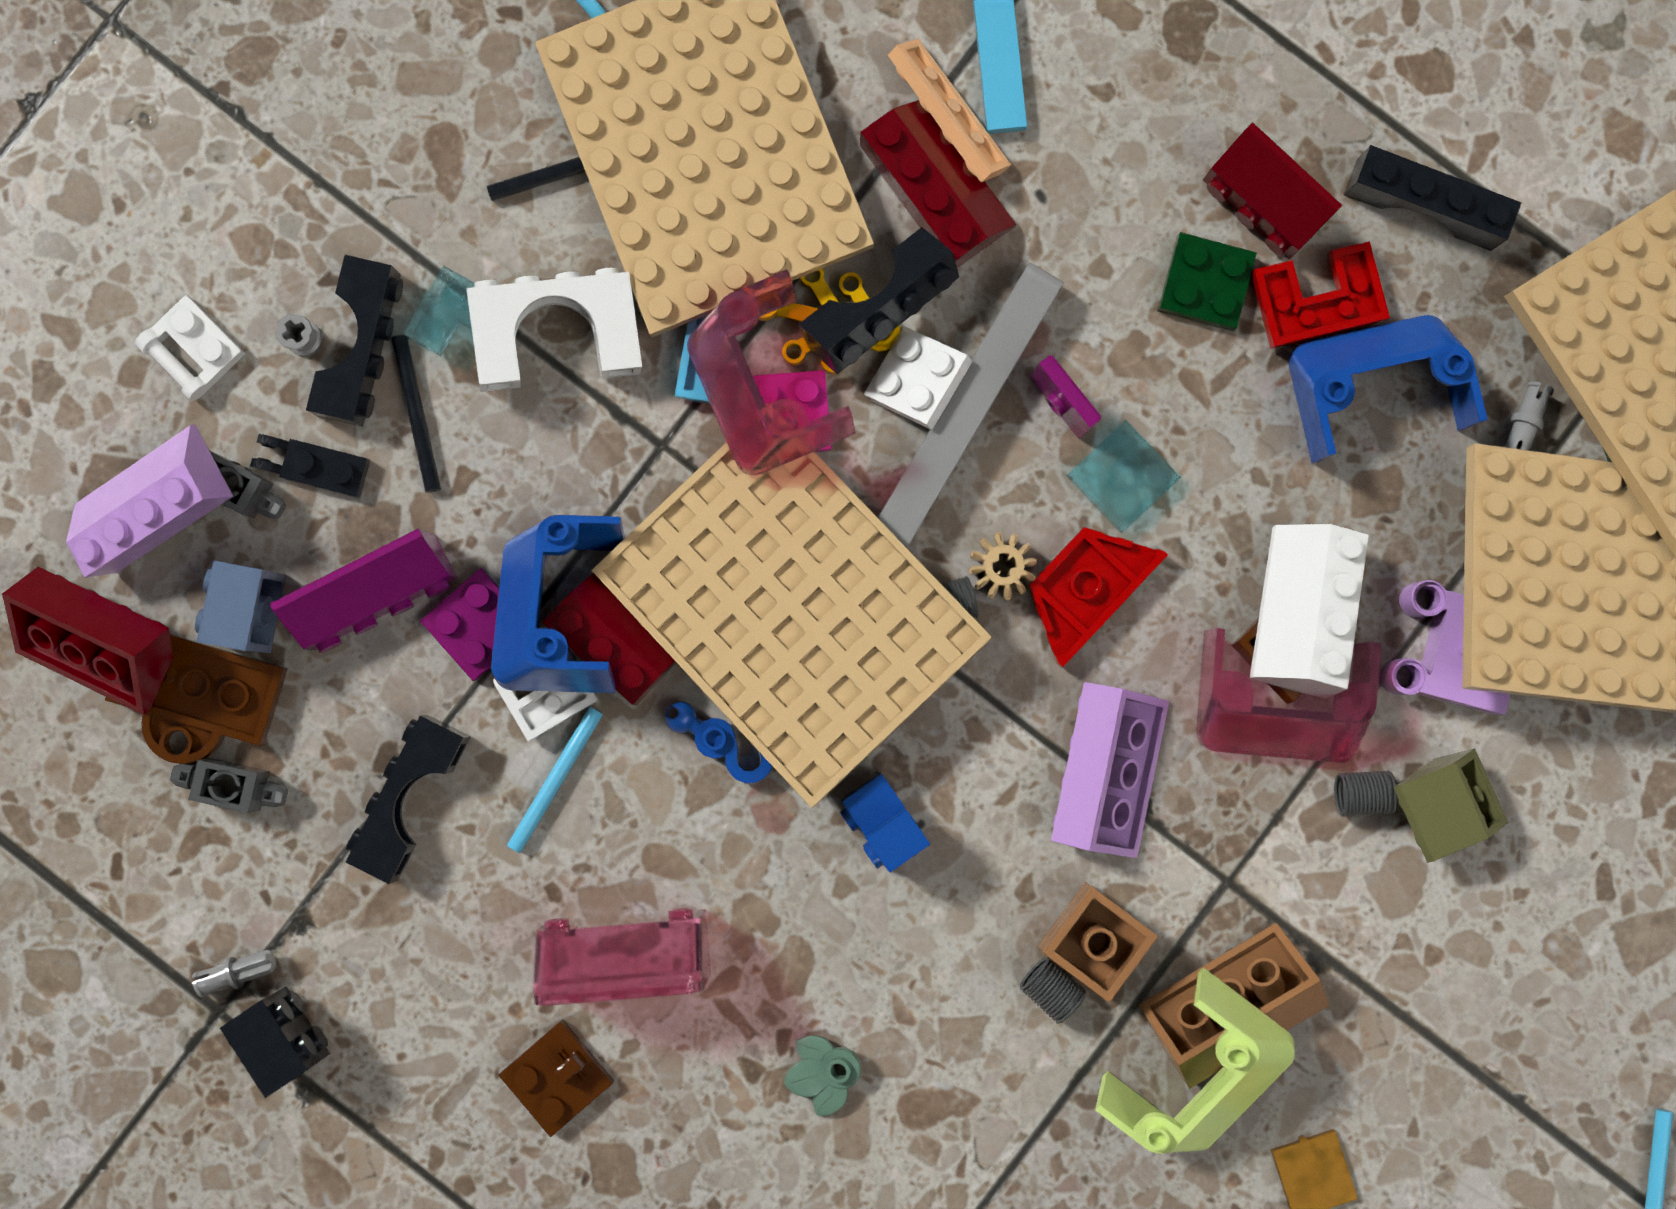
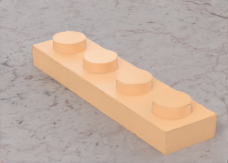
(949, 110)

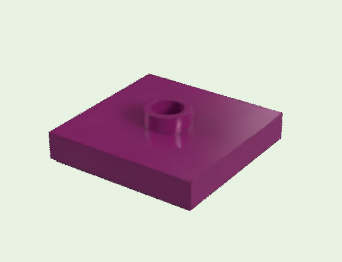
(1065, 396)

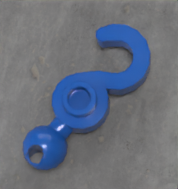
(715, 739)

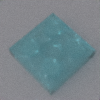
(1123, 476)

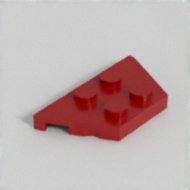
(1087, 587)

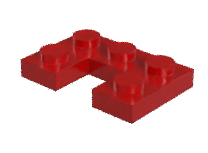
(1352, 305)

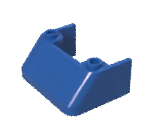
(1325, 367)
(535, 657)

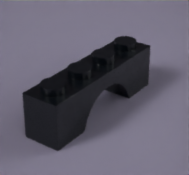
(1467, 209)
(847, 330)
(346, 389)
(383, 842)

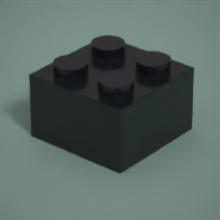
(276, 1040)

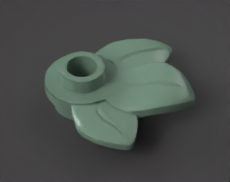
(816, 1075)

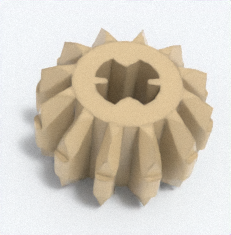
(992, 557)

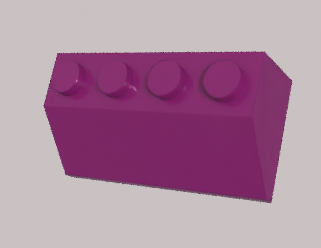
(365, 591)

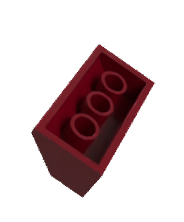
(934, 181)
(88, 638)

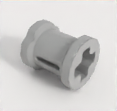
(287, 335)

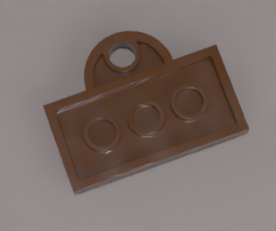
(211, 697)

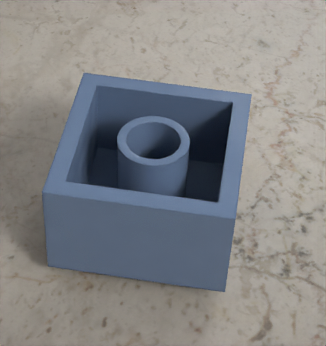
(239, 607)

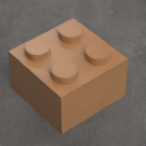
(1097, 942)

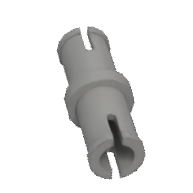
(1529, 417)

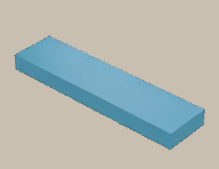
(999, 66)

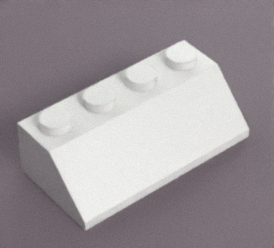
(1309, 608)

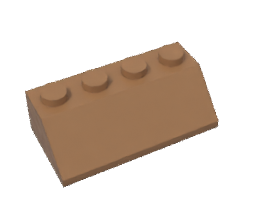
(1261, 970)

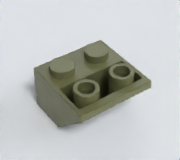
(1450, 804)

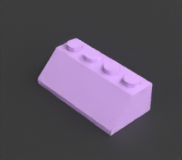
(146, 505)
(1110, 770)

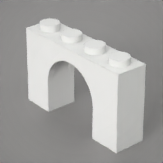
(600, 298)

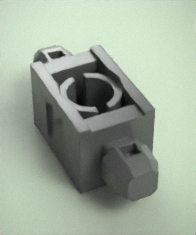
(256, 492)
(202, 779)

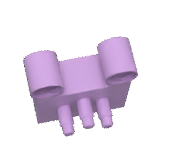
(1442, 662)

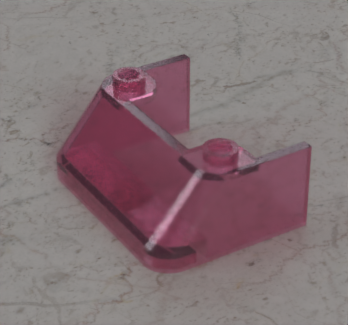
(756, 433)
(1233, 725)
(621, 959)

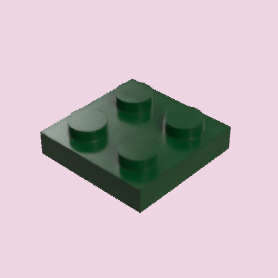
(1207, 281)

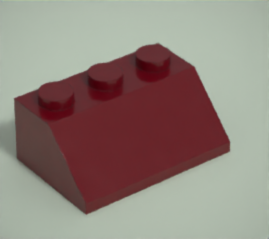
(1270, 192)
(605, 631)

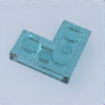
(441, 312)

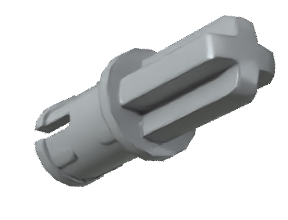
(234, 973)

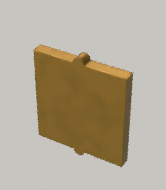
(1314, 1172)

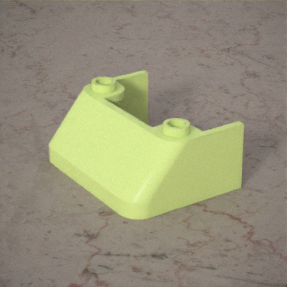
(1252, 1057)

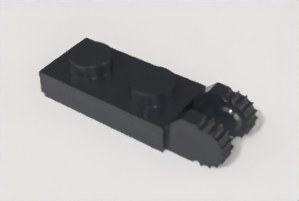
(315, 466)

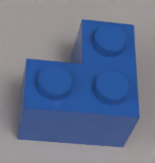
(885, 822)

